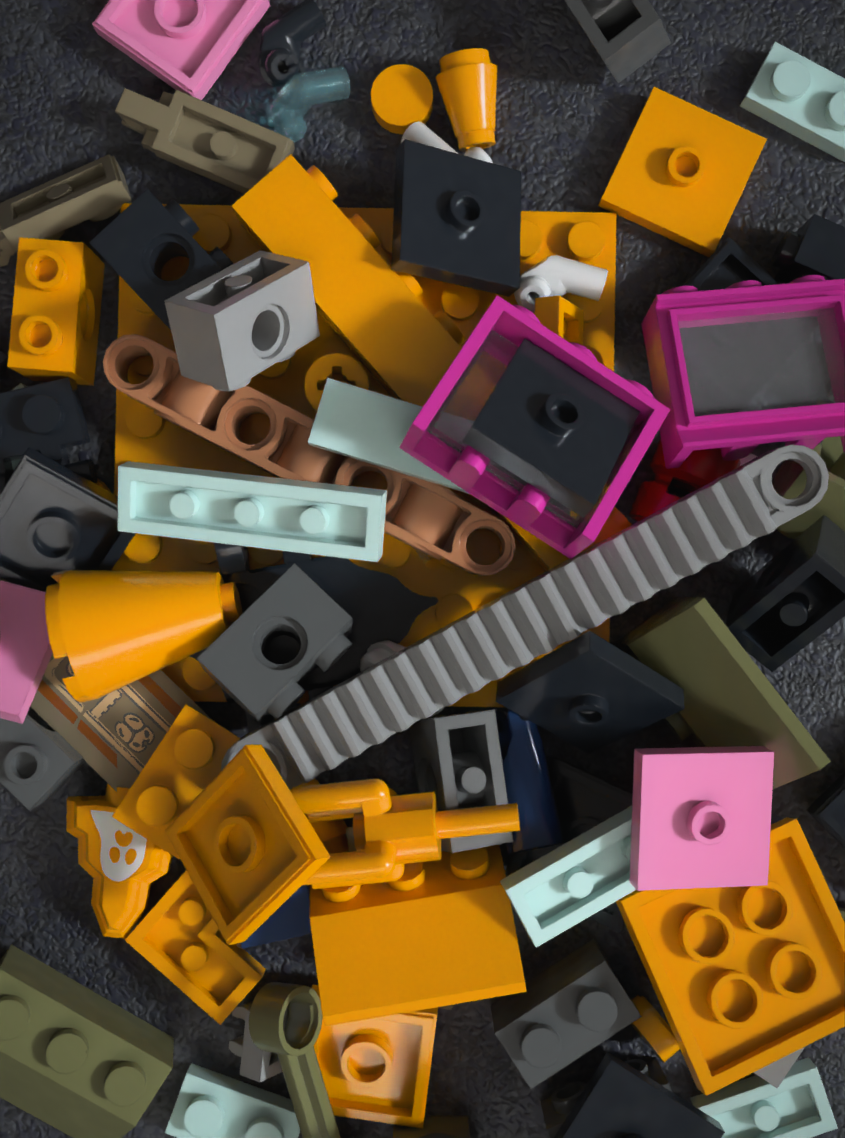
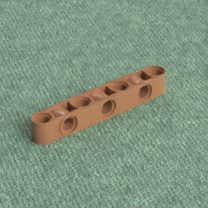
(416, 509)

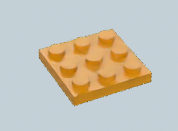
(745, 966)

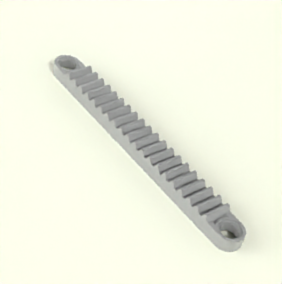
(535, 617)

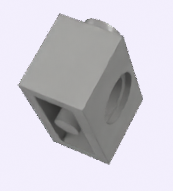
(243, 319)

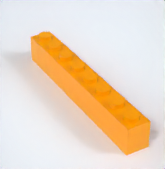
(366, 300)

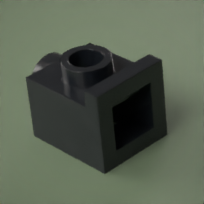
(811, 250)

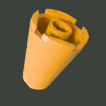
(133, 623)

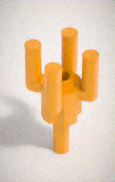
(391, 828)

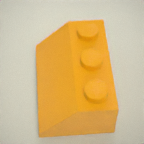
(416, 941)

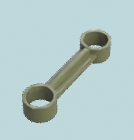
(295, 1051)

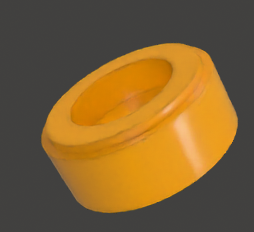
(401, 98)
(654, 1030)

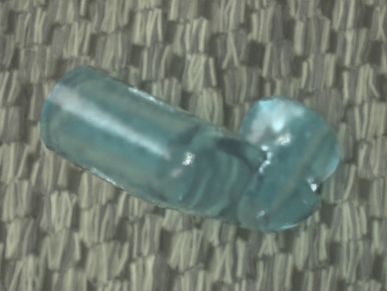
(299, 95)

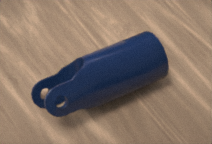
(528, 784)

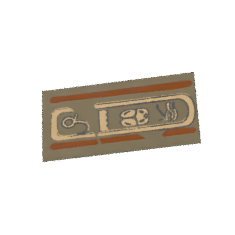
(115, 730)

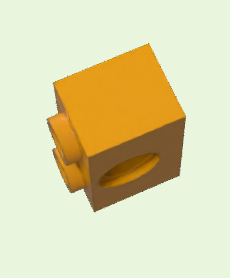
(56, 311)

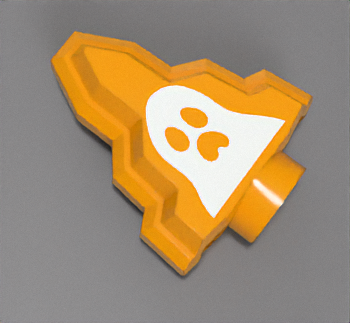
(116, 858)

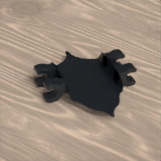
(375, 600)

